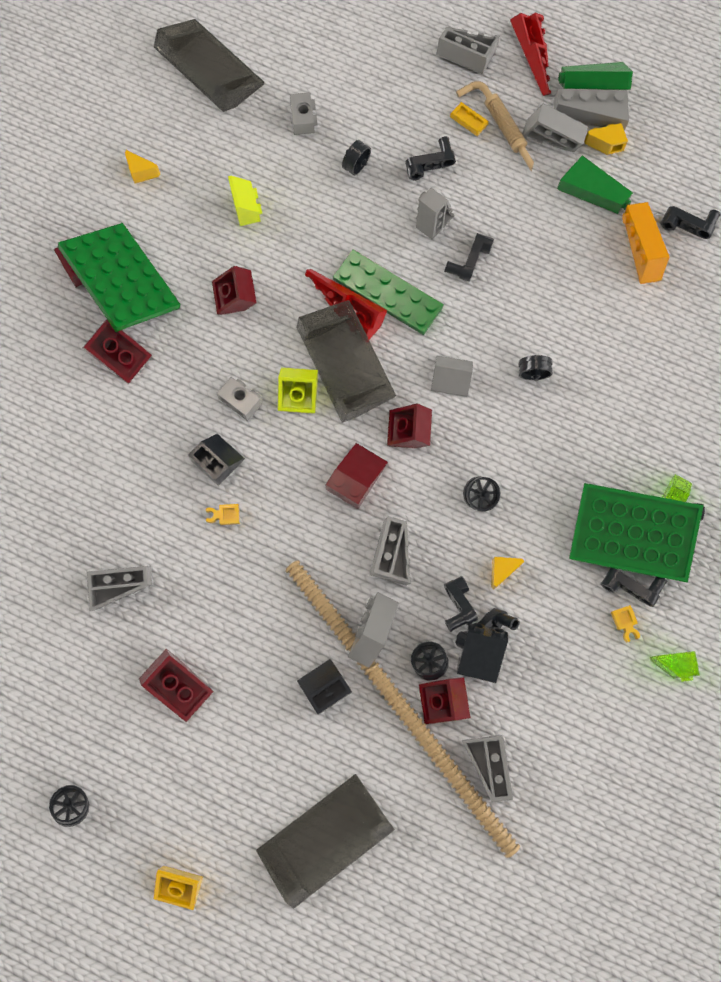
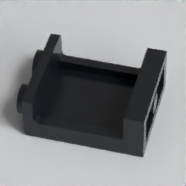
(482, 652)

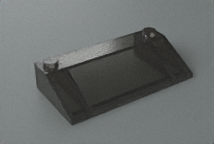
(207, 63)
(345, 360)
(324, 841)

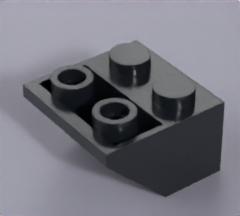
(215, 458)
(324, 686)

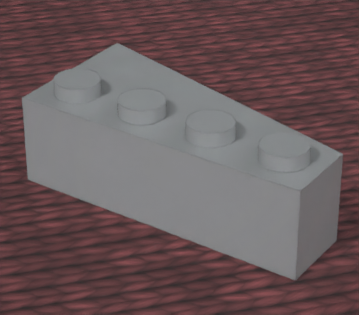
(594, 106)

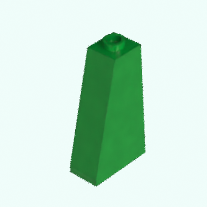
(596, 76)
(595, 186)

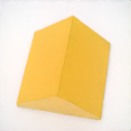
(177, 887)

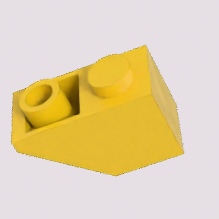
(607, 139)

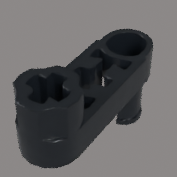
(417, 164)
(679, 218)
(481, 244)
(616, 579)
(467, 615)
(492, 619)

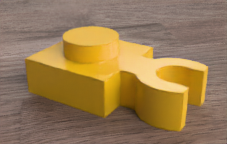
(227, 514)
(625, 619)

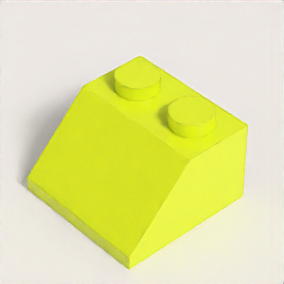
(245, 200)
(297, 390)

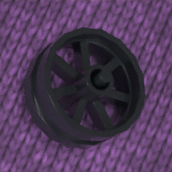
(356, 157)
(535, 367)
(481, 493)
(429, 661)
(69, 806)

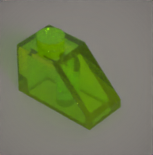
(678, 489)
(678, 665)

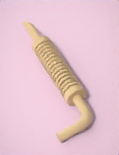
(502, 119)

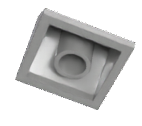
(452, 376)

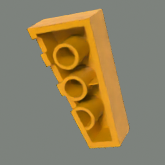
(645, 242)

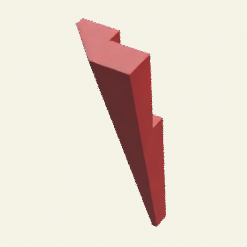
(530, 35)
(368, 313)

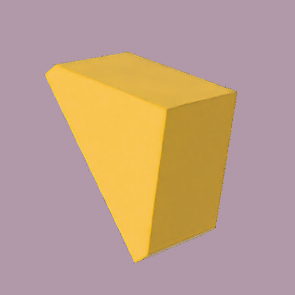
(141, 168)
(502, 568)

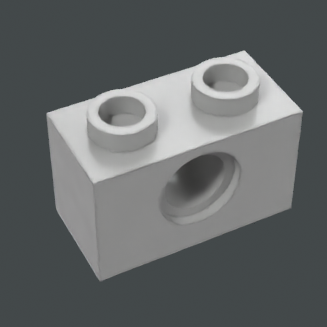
(301, 104)
(245, 407)

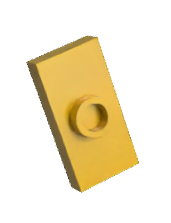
(469, 119)

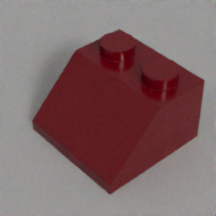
(234, 291)
(409, 426)
(444, 701)

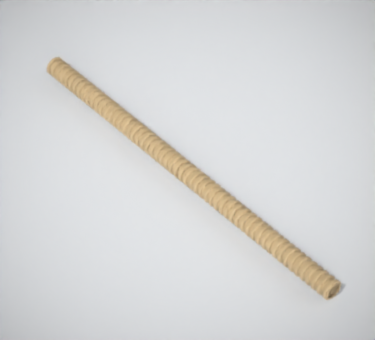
(407, 714)

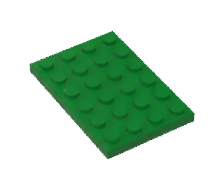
(119, 276)
(636, 532)

